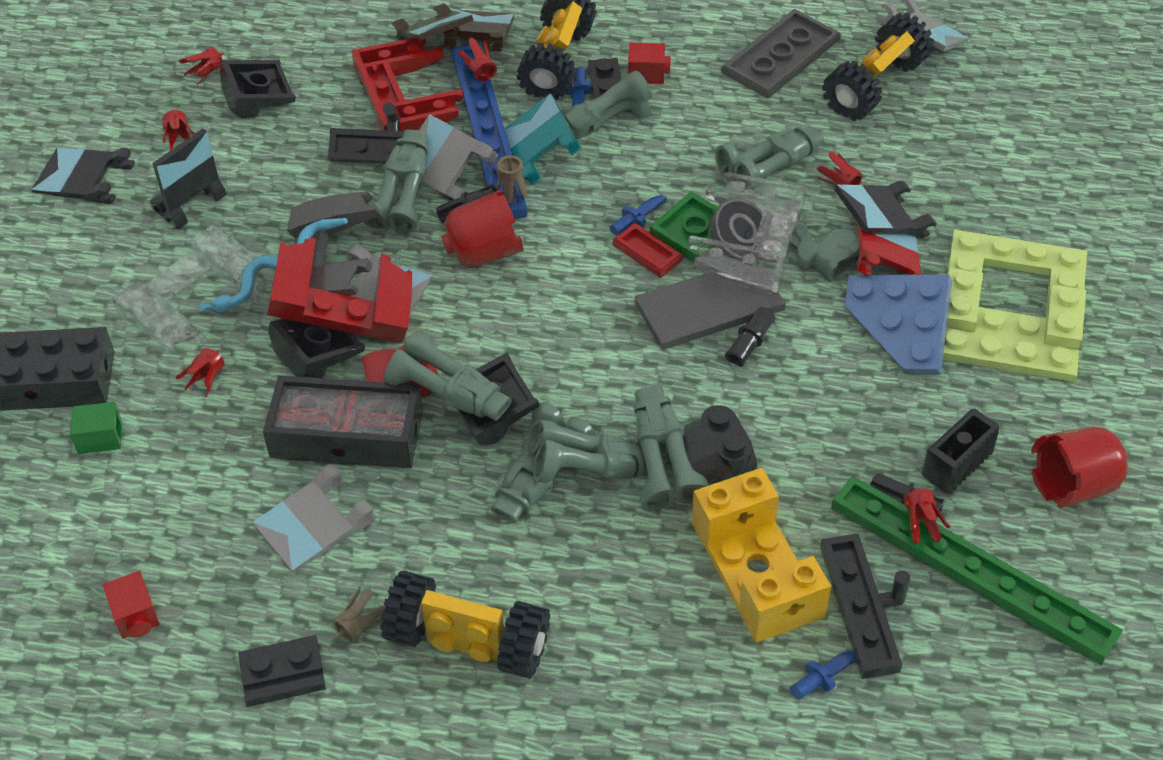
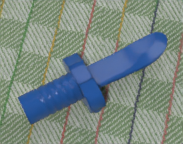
(580, 86)
(633, 215)
(821, 675)

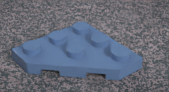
(904, 316)

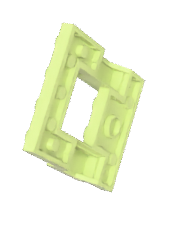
(1011, 339)

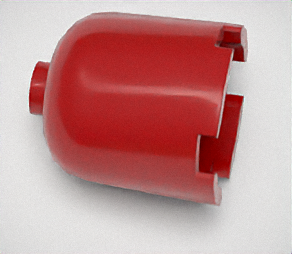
(481, 231)
(1078, 465)

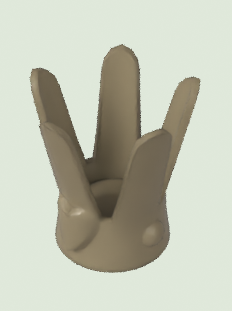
(508, 171)
(349, 621)

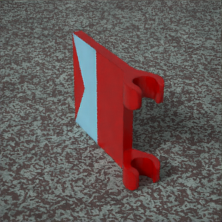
(891, 249)

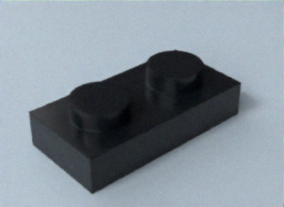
(603, 74)

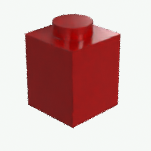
(649, 61)
(131, 605)

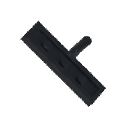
(366, 145)
(863, 605)

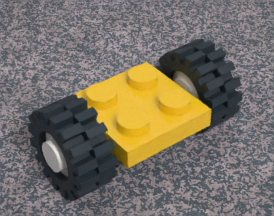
(544, 67)
(852, 84)
(465, 625)

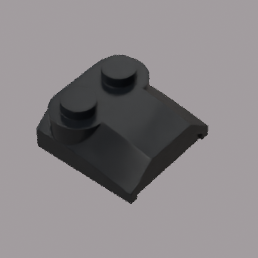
(254, 85)
(311, 348)
(504, 374)
(718, 445)

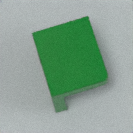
(96, 427)

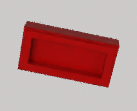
(647, 250)

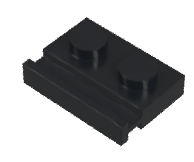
(281, 670)

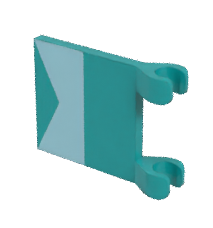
(538, 133)

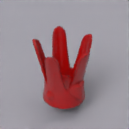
(209, 62)
(482, 66)
(175, 123)
(844, 175)
(204, 364)
(922, 505)

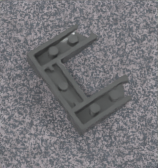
(353, 207)

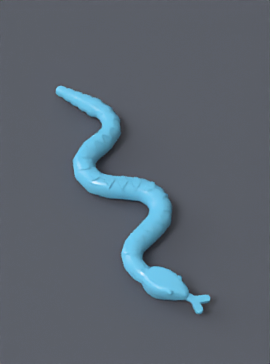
(226, 302)

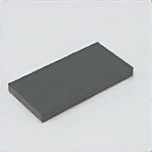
(780, 53)
(700, 308)

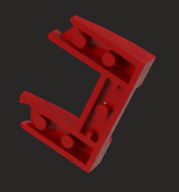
(377, 70)
(294, 300)

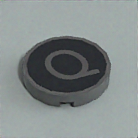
(736, 222)

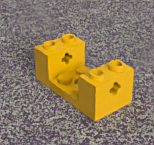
(740, 526)

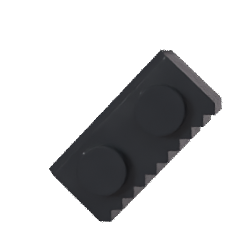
(960, 450)

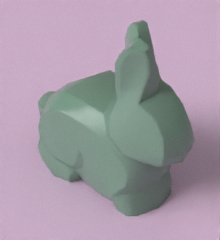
(830, 254)

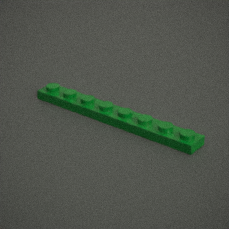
(980, 572)

